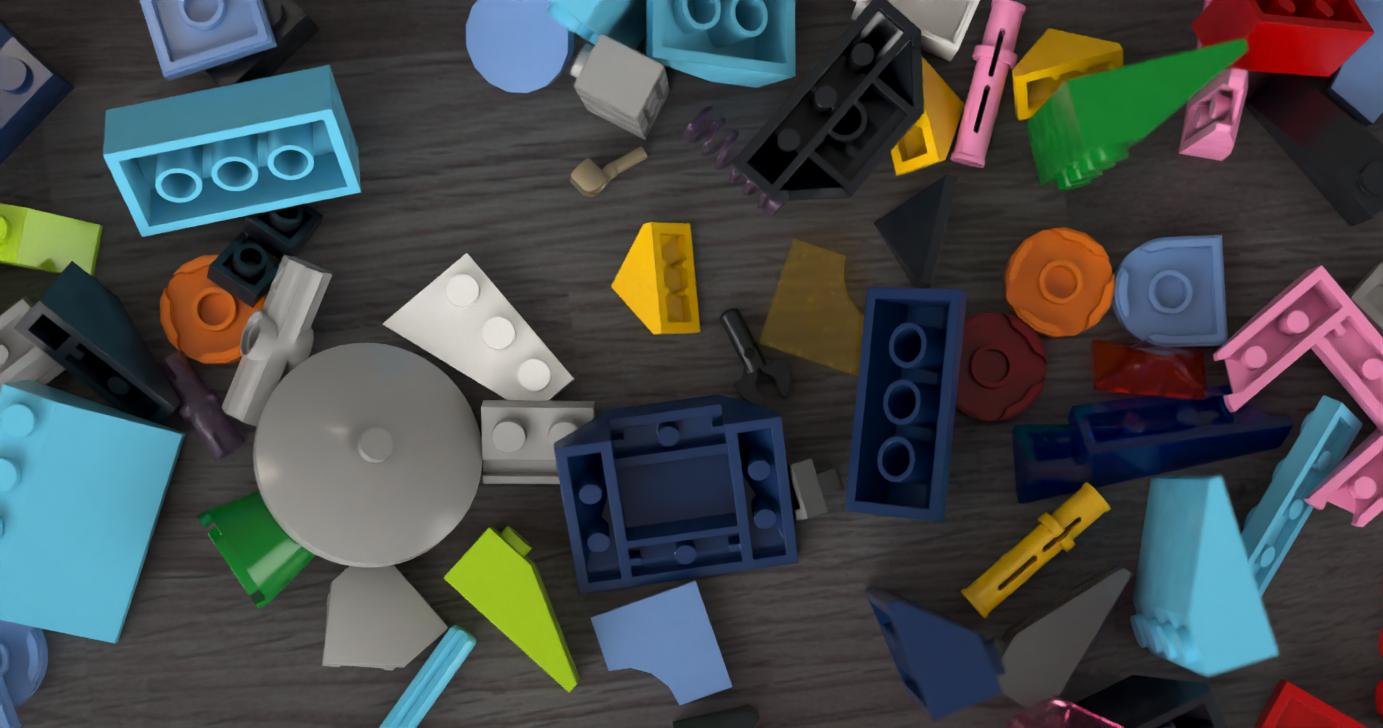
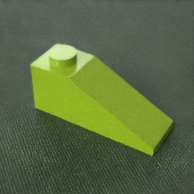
(510, 592)

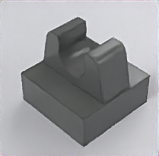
(809, 488)

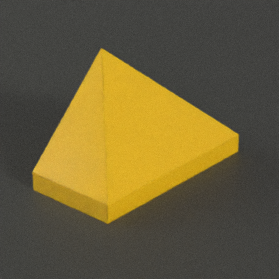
(1055, 60)
(934, 131)
(660, 279)

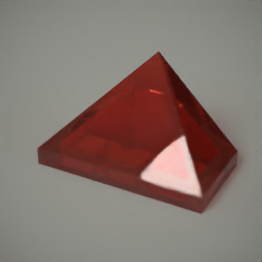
(1148, 369)

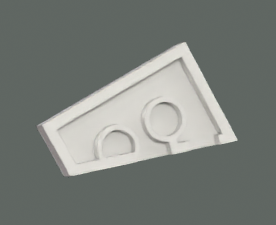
(480, 334)

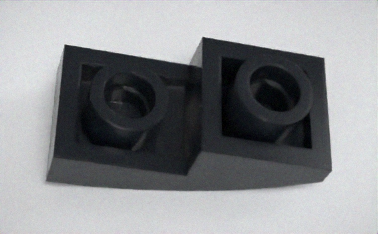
(255, 255)

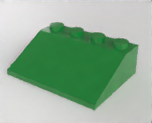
(1105, 113)

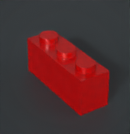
(1286, 34)

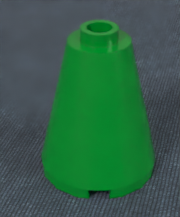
(255, 546)

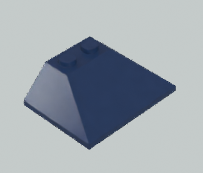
(676, 492)

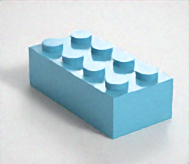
(232, 151)

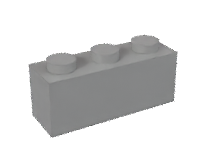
(620, 85)

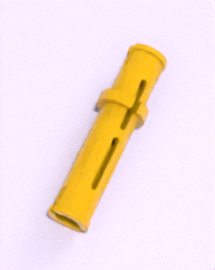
(1036, 549)

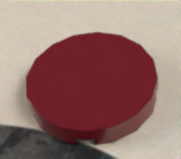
(999, 367)

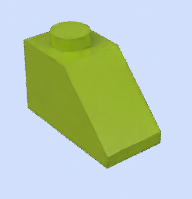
(47, 240)

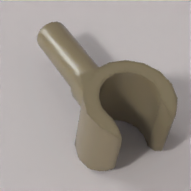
(592, 180)

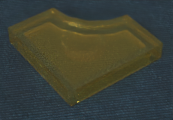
(813, 311)

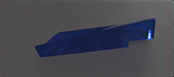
(1137, 440)

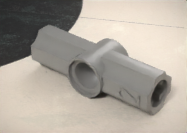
(276, 337)

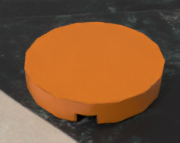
(1059, 282)
(202, 315)

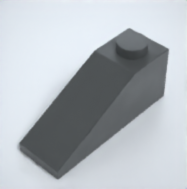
(1050, 643)

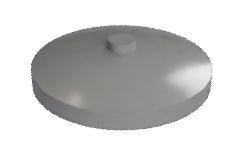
(367, 455)

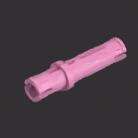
(1003, 21)

